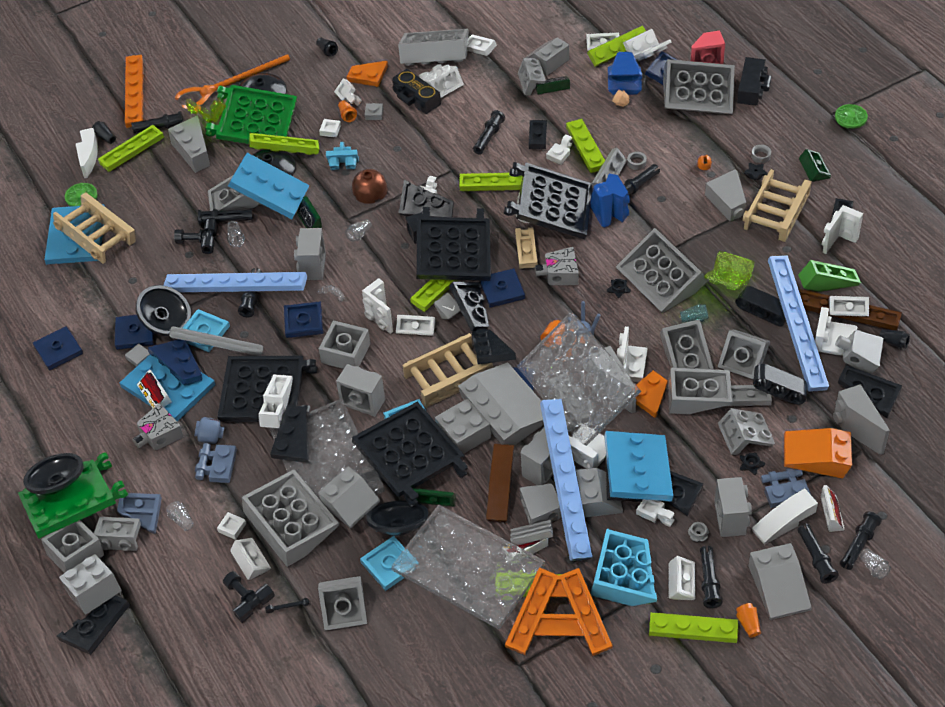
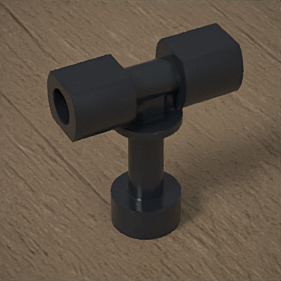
(204, 236)
(249, 598)

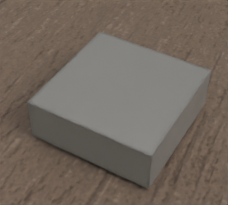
(137, 355)

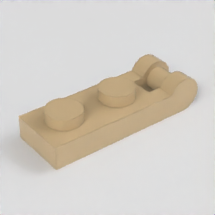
(526, 247)

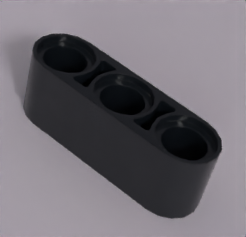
(761, 305)
(780, 384)

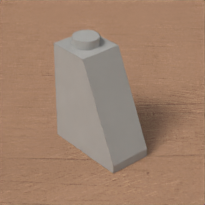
(727, 195)

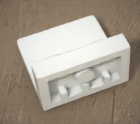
(645, 45)
(443, 78)
(845, 224)
(376, 307)
(829, 332)
(631, 357)
(590, 455)

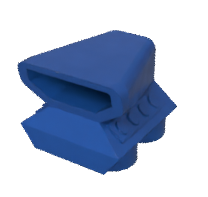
(625, 74)
(610, 200)

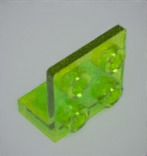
(216, 109)
(730, 271)

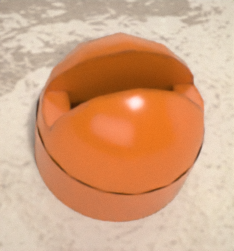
(704, 166)

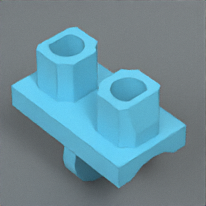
(341, 155)

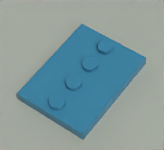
(268, 185)
(61, 247)
(182, 396)
(638, 466)

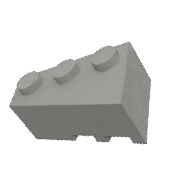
(190, 144)

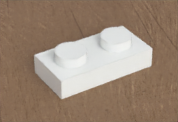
(480, 45)

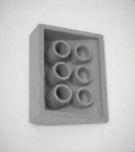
(433, 46)
(698, 86)
(661, 272)
(504, 403)
(289, 516)

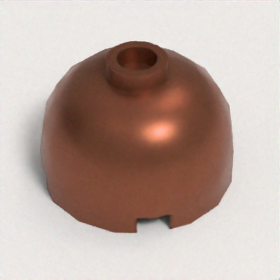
(369, 186)

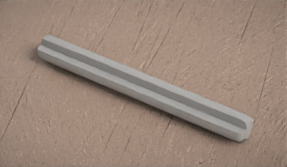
(216, 341)

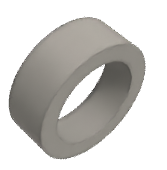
(761, 148)
(636, 166)

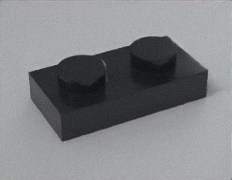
(537, 134)

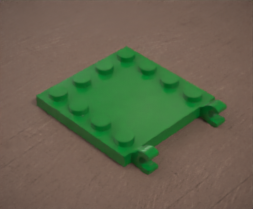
(252, 112)
(79, 500)

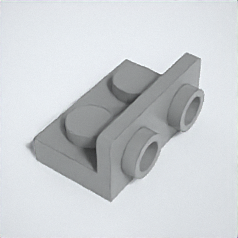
(530, 74)
(118, 533)

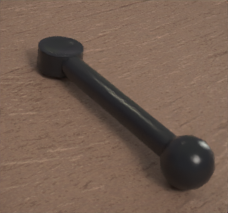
(270, 608)

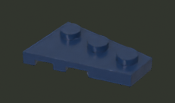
(178, 359)

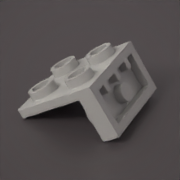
(744, 427)

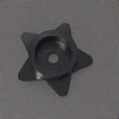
(755, 175)
(618, 291)
(751, 457)

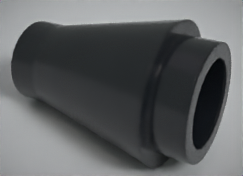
(327, 46)
(103, 131)
(896, 338)

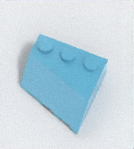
(624, 570)

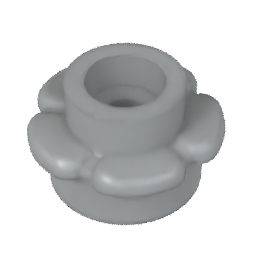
(698, 527)

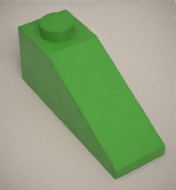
(825, 276)

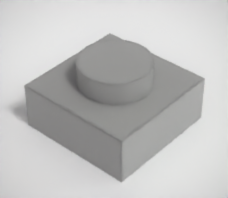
(373, 111)

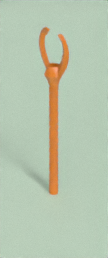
(207, 90)

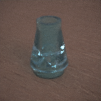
(694, 313)

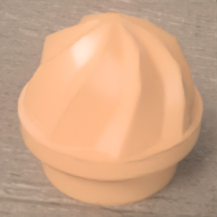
(621, 98)

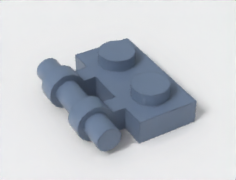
(221, 466)
(778, 492)

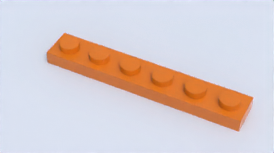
(133, 90)

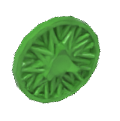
(851, 116)
(74, 193)

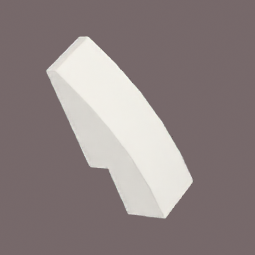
(87, 151)
(275, 401)
(785, 516)

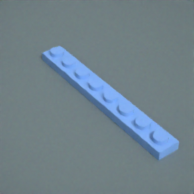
(237, 282)
(798, 323)
(565, 480)

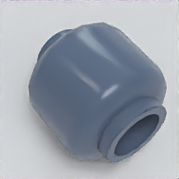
(208, 430)

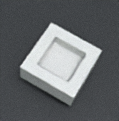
(330, 128)
(231, 525)

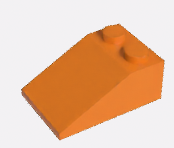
(819, 451)

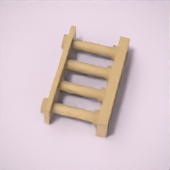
(98, 214)
(789, 216)
(446, 386)

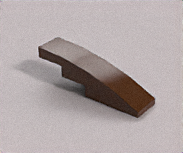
(500, 482)

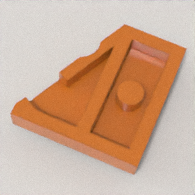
(368, 74)
(652, 392)

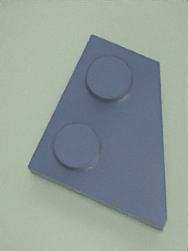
(142, 507)

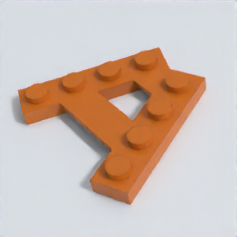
(533, 622)

